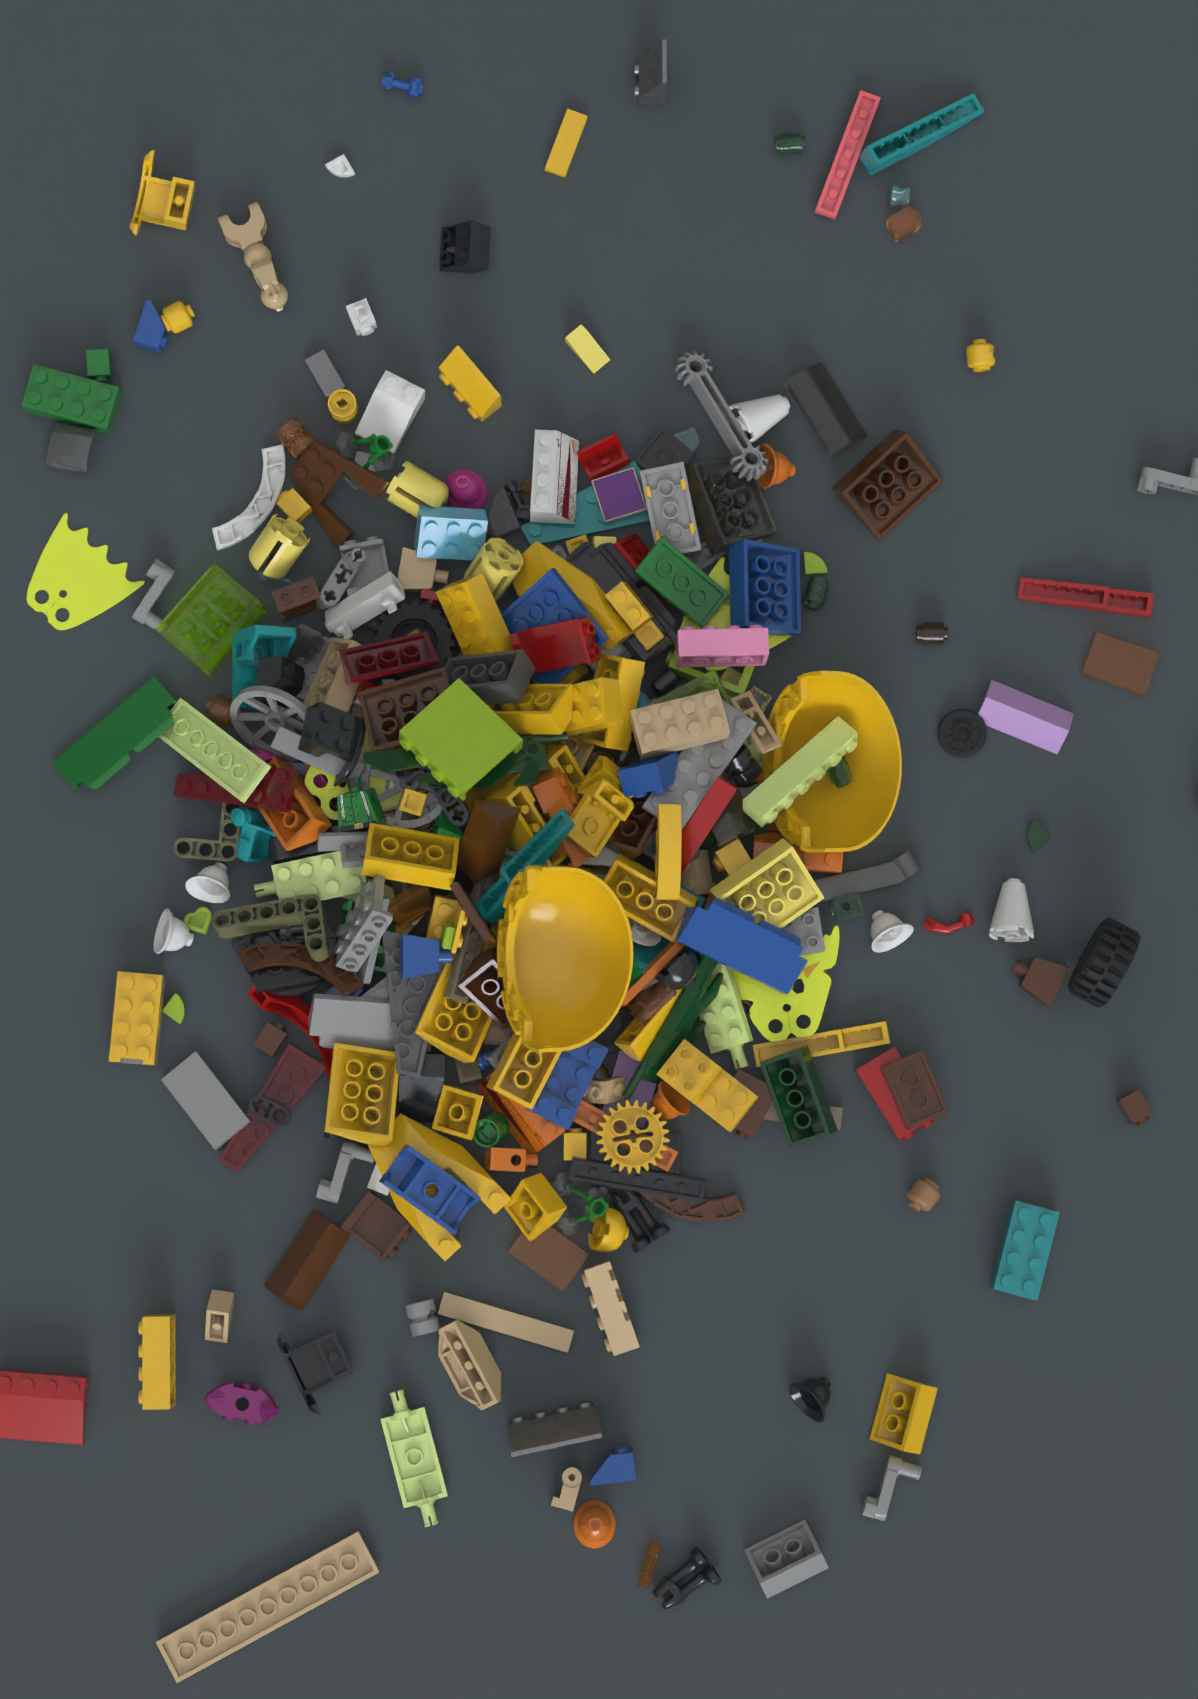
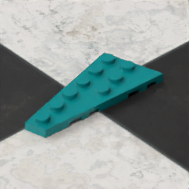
(587, 518)

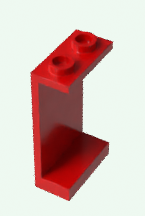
(558, 644)
(877, 1086)

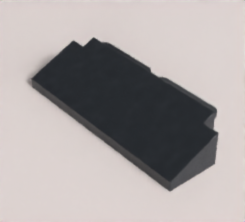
(608, 569)

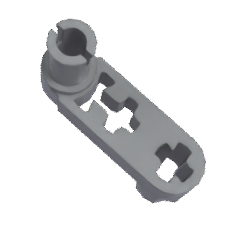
(1152, 478)
(161, 575)
(331, 587)
(332, 1190)
(878, 1507)

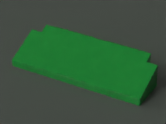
(125, 729)

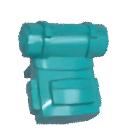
(254, 835)

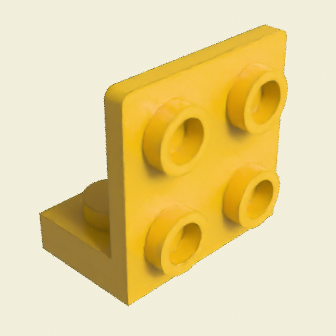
(445, 910)

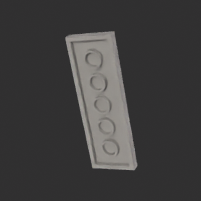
(701, 766)

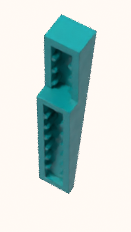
(533, 853)

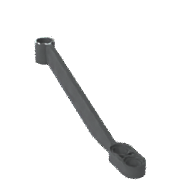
(868, 878)

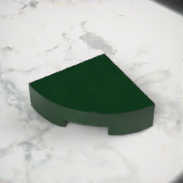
(1036, 836)

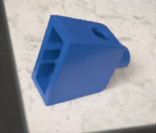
(421, 956)

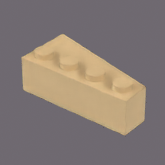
(611, 1308)

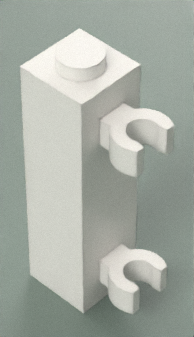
(364, 605)

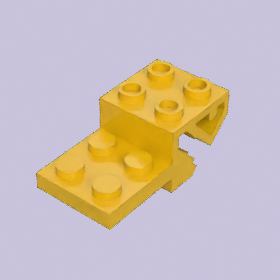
(600, 807)
(707, 1085)

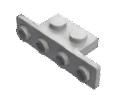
(348, 843)

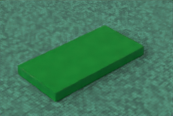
(681, 582)

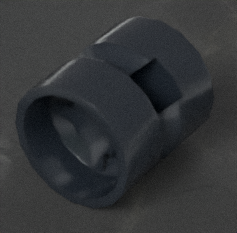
(743, 767)

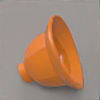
(778, 468)
(669, 1102)
(594, 1524)

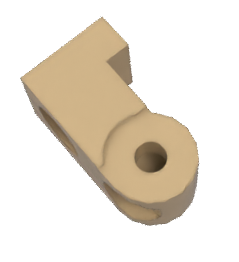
(571, 1482)

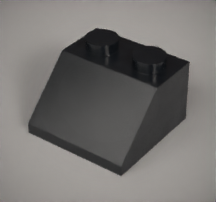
(280, 674)

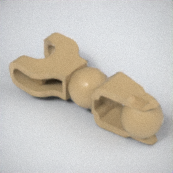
(256, 255)

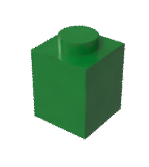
(99, 365)

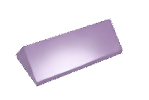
(1025, 717)

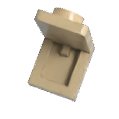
(605, 1091)

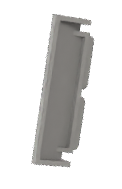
(352, 1021)

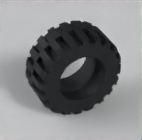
(423, 614)
(1104, 962)

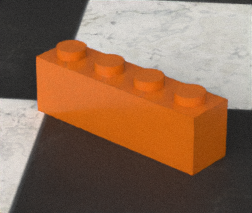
(554, 793)

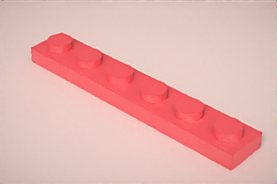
(847, 154)

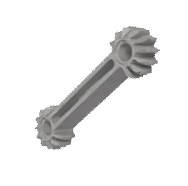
(721, 415)

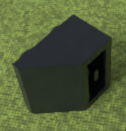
(465, 247)

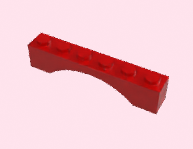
(294, 1010)

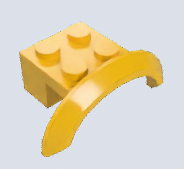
(162, 200)

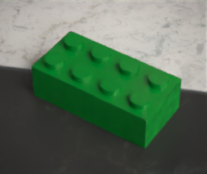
(71, 399)

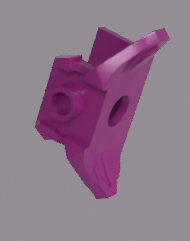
(224, 1398)

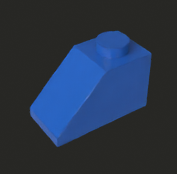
(150, 330)

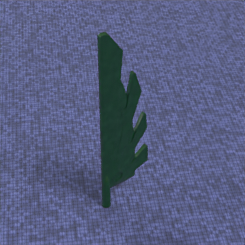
(528, 761)
(678, 1024)

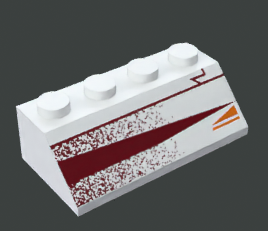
(554, 478)

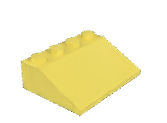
(771, 886)

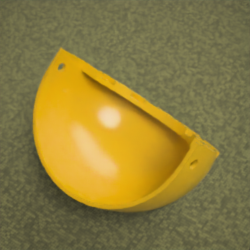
(825, 815)
(562, 956)

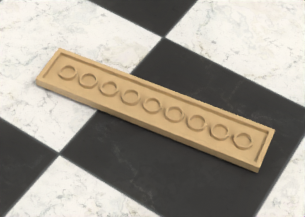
(267, 1606)

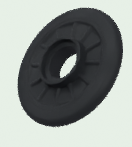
(962, 718)

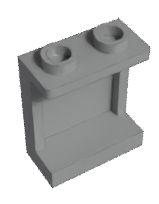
(371, 567)

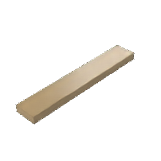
(506, 1322)

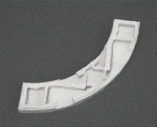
(262, 504)

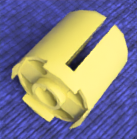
(416, 488)
(276, 531)
(498, 564)

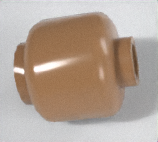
(923, 1195)

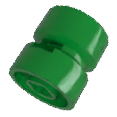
(491, 1129)

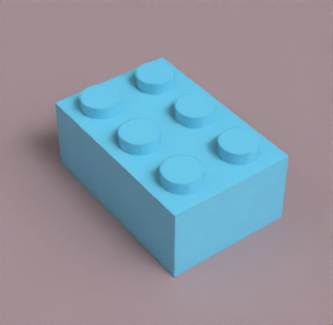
(449, 532)

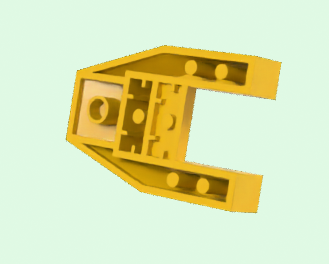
(538, 561)
(453, 1160)

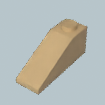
(763, 735)

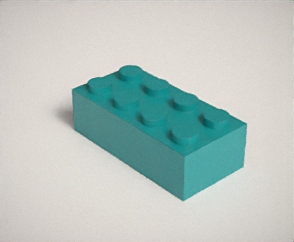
(1024, 1250)

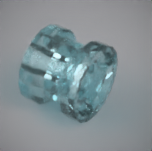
(899, 196)

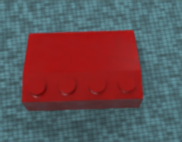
(43, 1406)

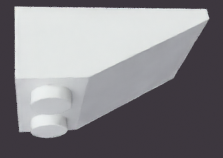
(391, 409)

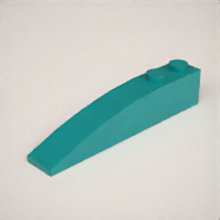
(920, 134)

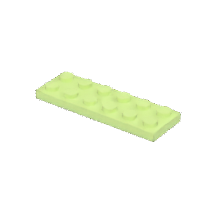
(214, 751)

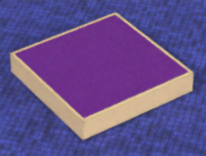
(619, 495)

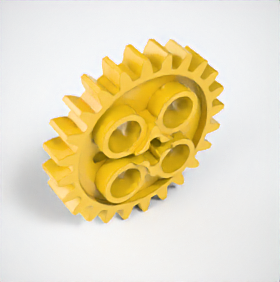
(636, 1157)

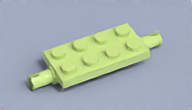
(313, 875)
(726, 1019)
(414, 1457)

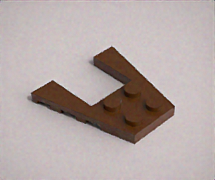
(317, 476)

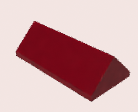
(388, 657)

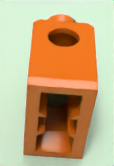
(500, 1159)

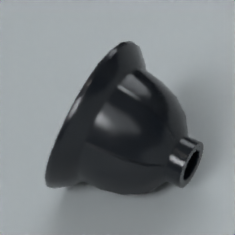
(812, 1397)

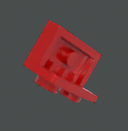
(603, 457)

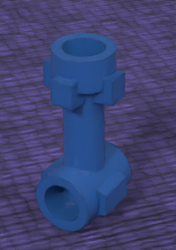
(414, 87)

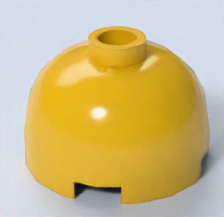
(608, 1231)

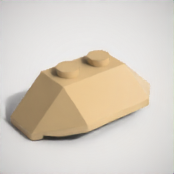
(469, 1364)

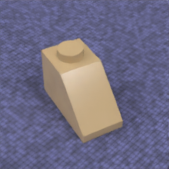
(219, 1316)

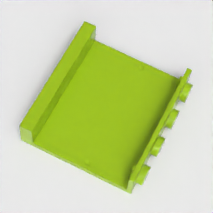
(459, 738)

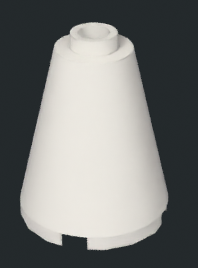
(760, 414)
(1012, 913)

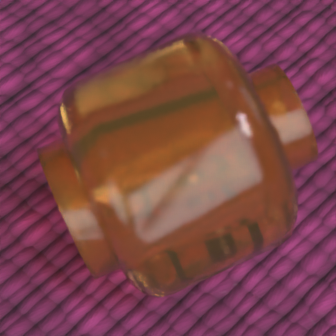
(219, 710)

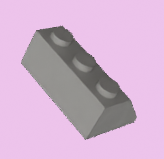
(786, 1558)

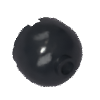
(679, 971)

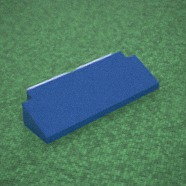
(737, 942)

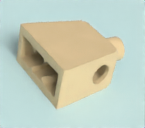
(419, 572)

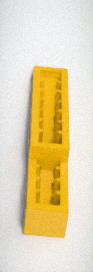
(827, 1042)

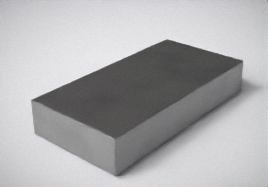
(324, 373)

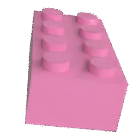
(721, 646)

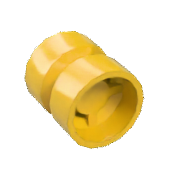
(343, 406)

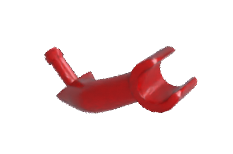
(933, 925)

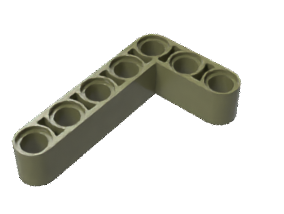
(217, 846)
(280, 919)

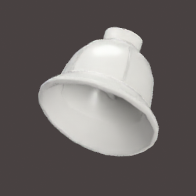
(210, 884)
(888, 931)
(171, 933)

